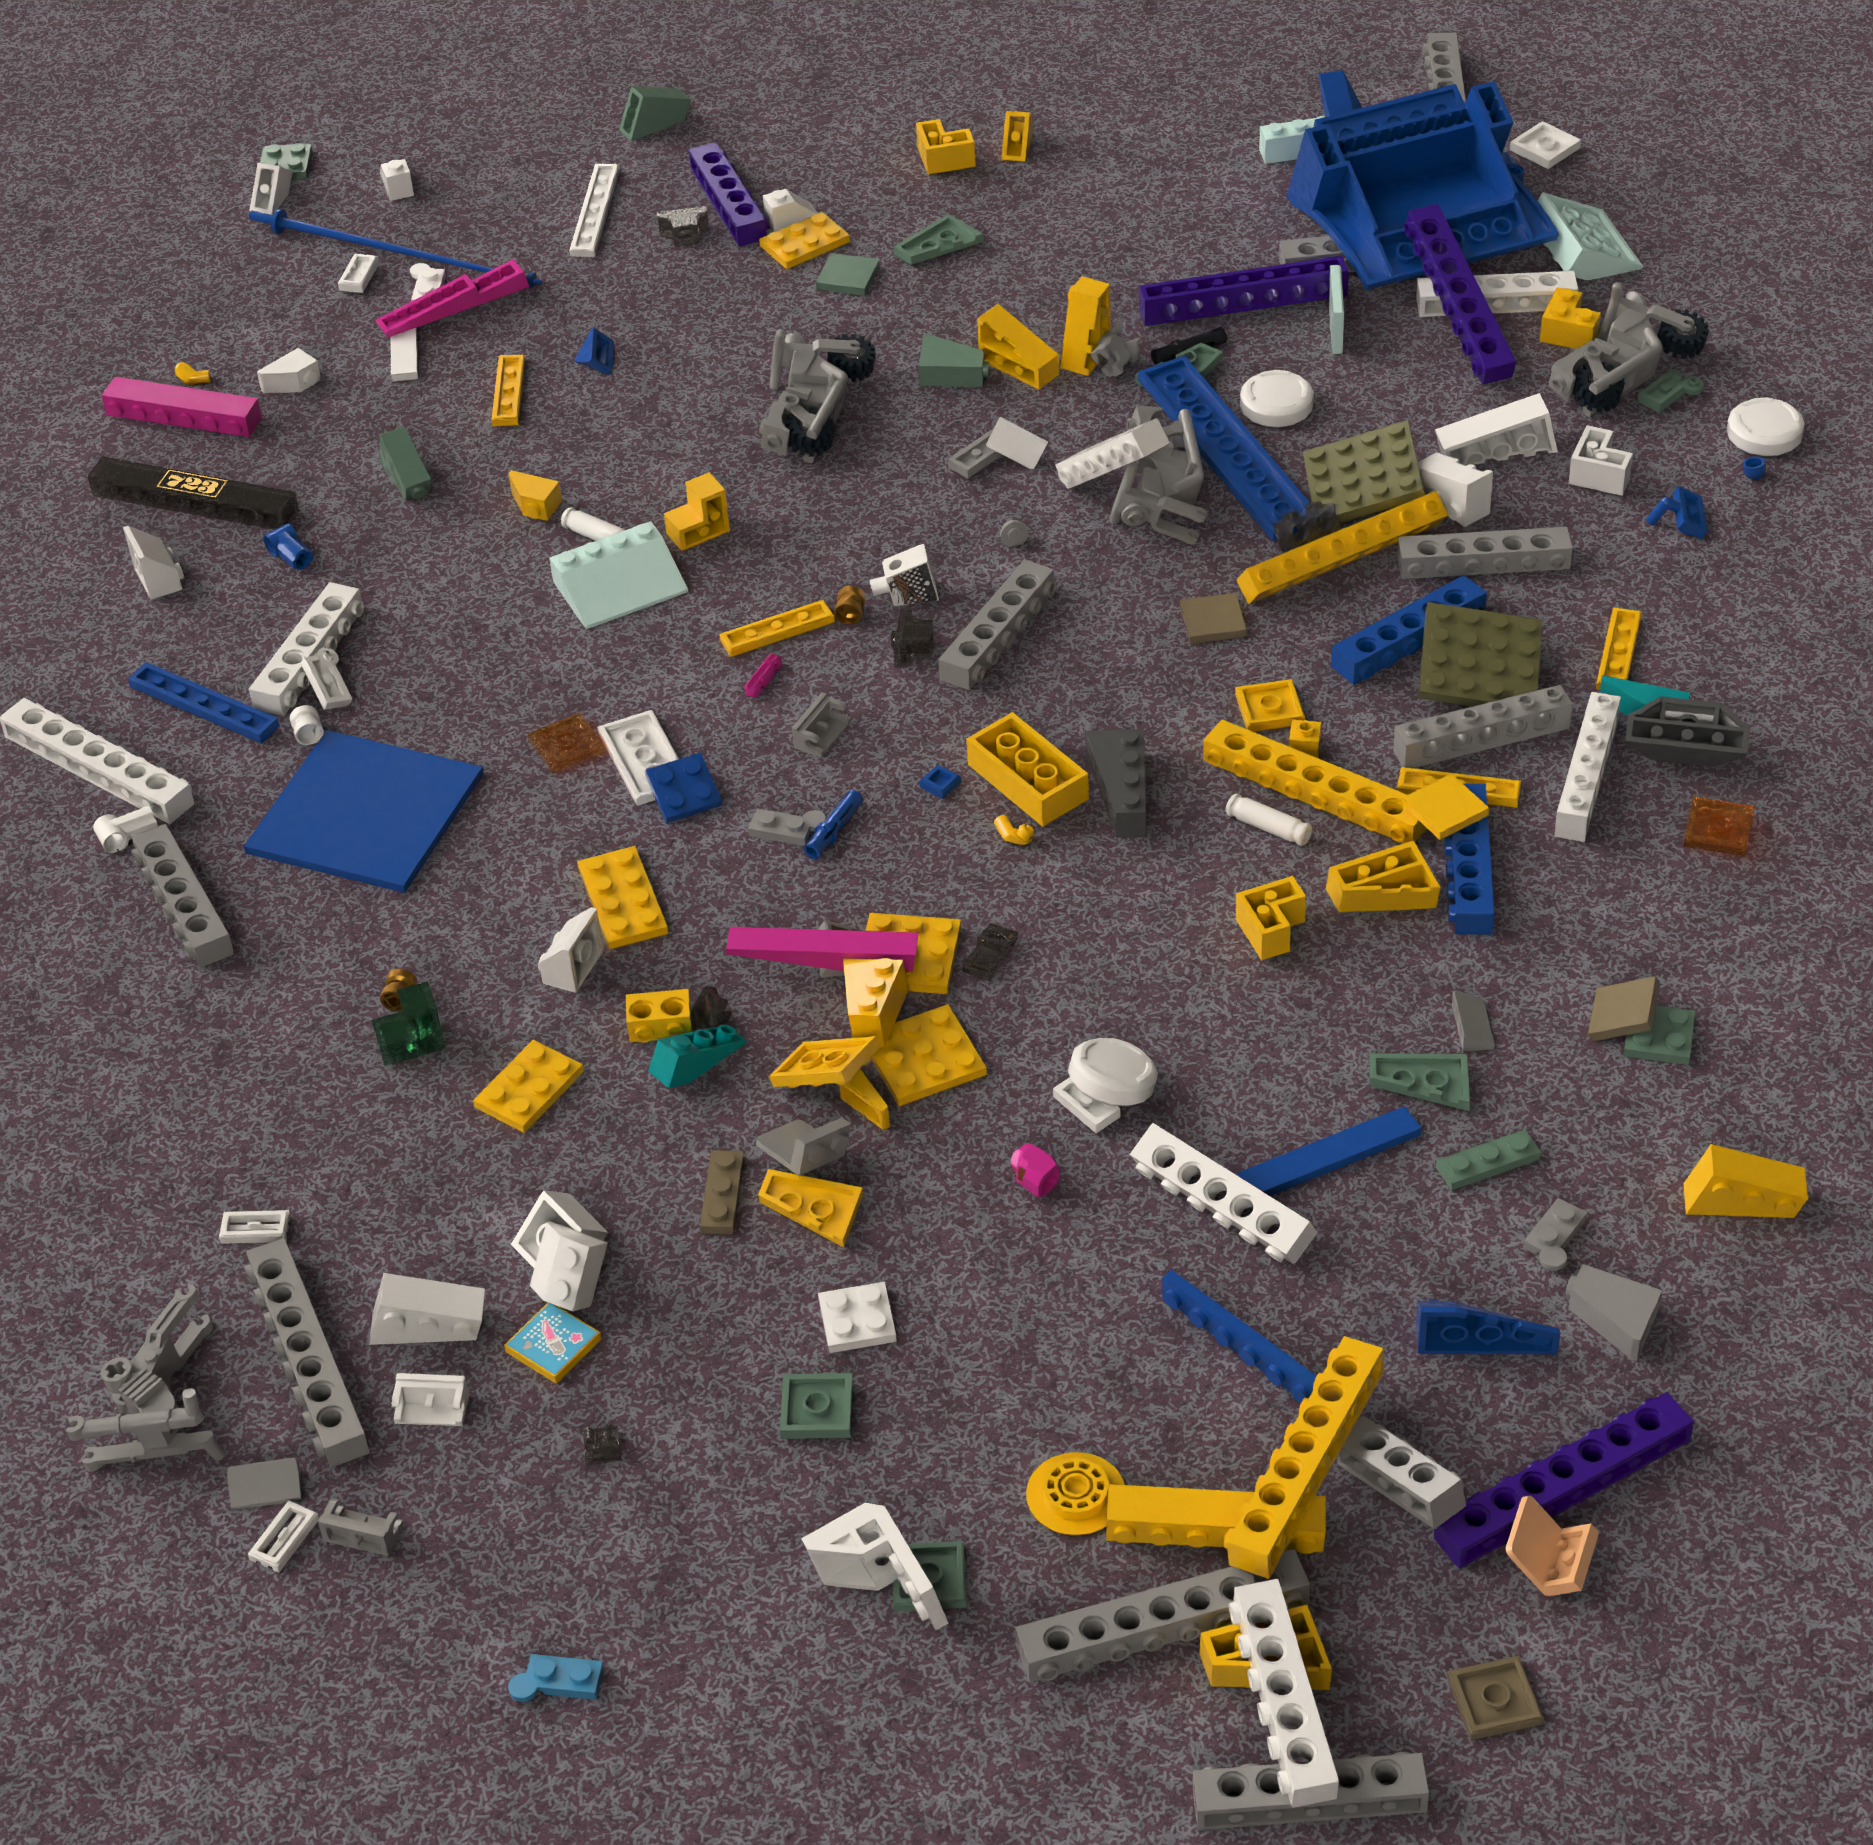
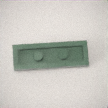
(1488, 1159)

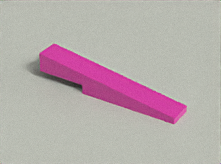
(454, 298)
(821, 947)

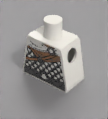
(907, 578)

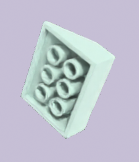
(1586, 240)
(617, 575)

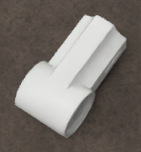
(116, 832)

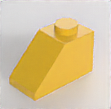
(1017, 136)
(535, 495)

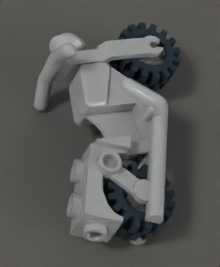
(1611, 368)
(815, 390)

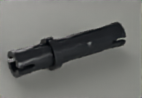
(1169, 352)

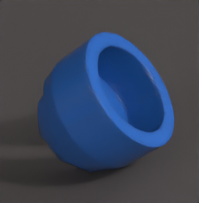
(1754, 467)

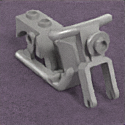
(1167, 482)

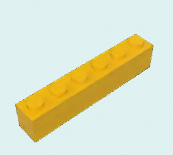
(1194, 1517)

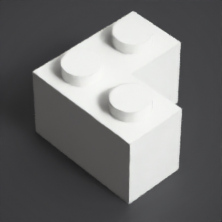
(1598, 465)

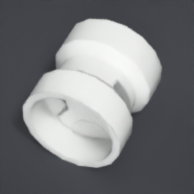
(306, 725)

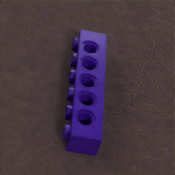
(728, 194)

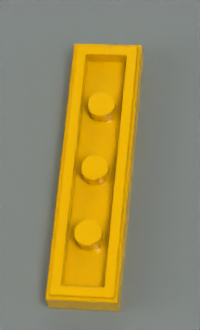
(508, 390)
(777, 628)
(1619, 644)
(1498, 791)

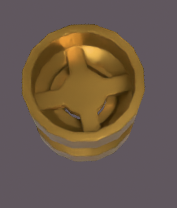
(849, 605)
(396, 980)

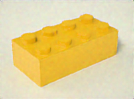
(1027, 769)

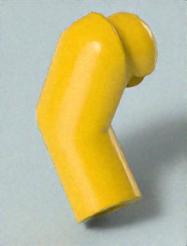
(190, 376)
(1012, 835)

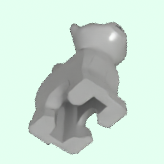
(1115, 351)

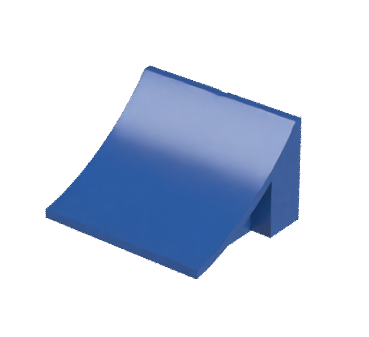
(1425, 149)

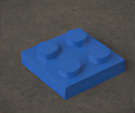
(683, 787)

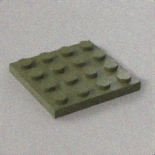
(1365, 472)
(1477, 655)

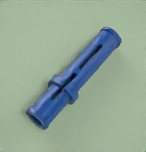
(827, 831)

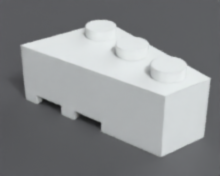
(1460, 487)
(425, 1311)

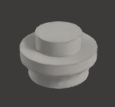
(1014, 533)

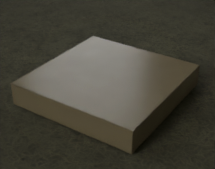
(1213, 618)
(1624, 1008)
(1494, 1697)

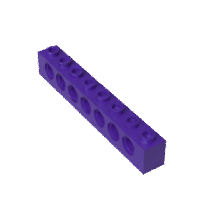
(1238, 291)
(1459, 294)
(1642, 1438)

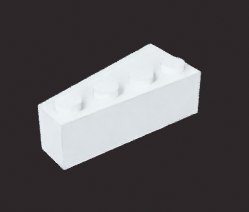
(1499, 433)

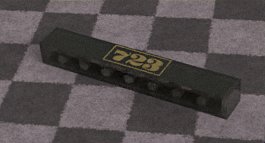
(193, 493)

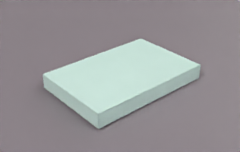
(1336, 309)

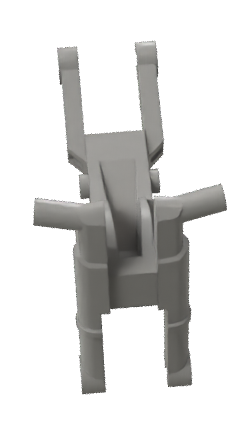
(144, 1396)

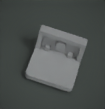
(804, 1147)

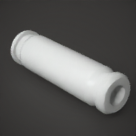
(587, 524)
(1269, 819)

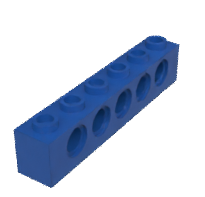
(1399, 632)
(1471, 875)

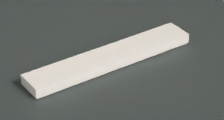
(594, 210)

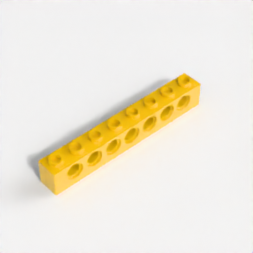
(1341, 547)
(1311, 781)
(1304, 1458)

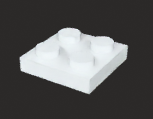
(1545, 145)
(857, 1317)

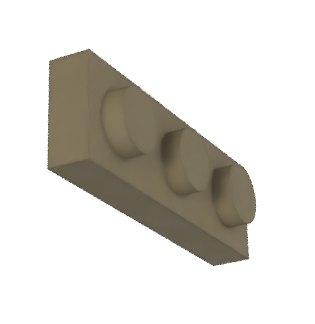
(722, 1192)

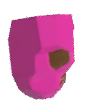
(1035, 1169)

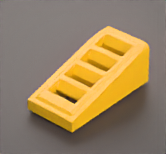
(866, 1100)

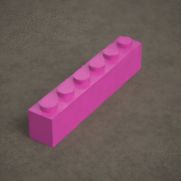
(182, 406)

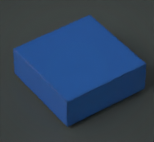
(940, 781)

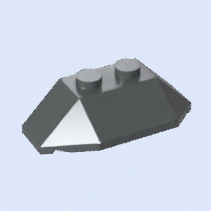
(1687, 732)

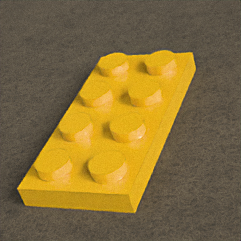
(622, 897)

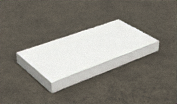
(635, 746)

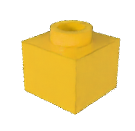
(1305, 736)

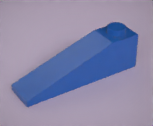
(1337, 93)
(1466, 1329)

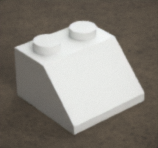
(153, 563)
(572, 952)
(561, 1210)
(567, 1267)

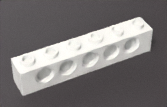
(1504, 292)
(1112, 453)
(320, 627)
(1587, 767)
(1159, 1146)
(1302, 1782)

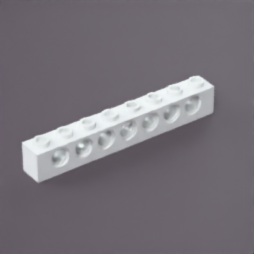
(97, 760)

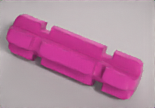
(763, 675)

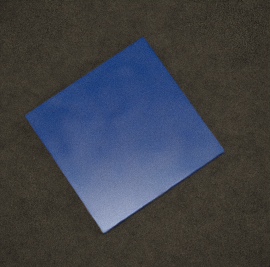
(364, 811)

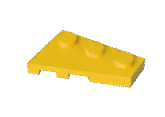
(813, 1203)

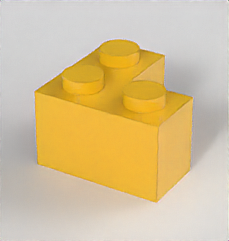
(944, 150)
(1566, 322)
(703, 515)
(1269, 913)

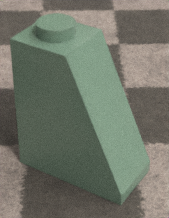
(653, 110)
(951, 363)
(404, 464)

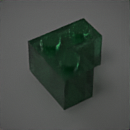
(411, 1031)

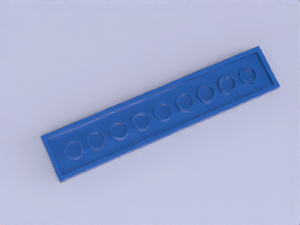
(1225, 443)

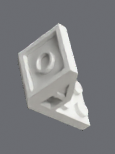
(853, 1544)

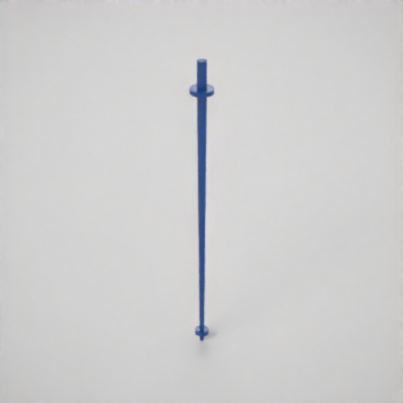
(280, 221)

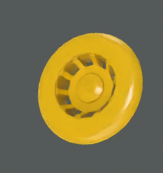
(1075, 1486)

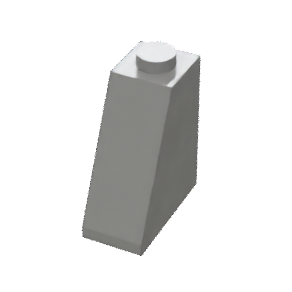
(1614, 1307)

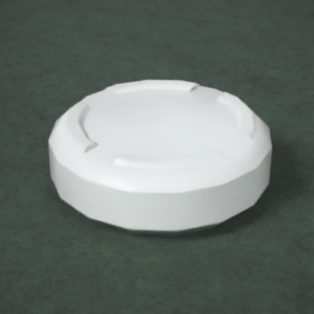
(1276, 398)
(1765, 427)
(1112, 1072)

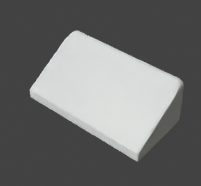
(1016, 443)

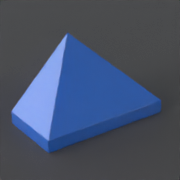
(597, 352)

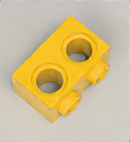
(658, 1015)

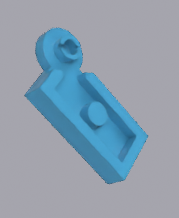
(557, 1677)

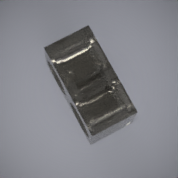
(1306, 525)

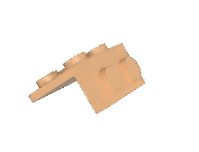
(1547, 1554)

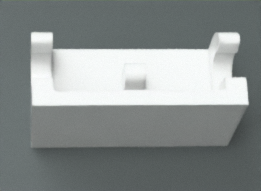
(430, 1399)

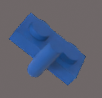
(1688, 511)

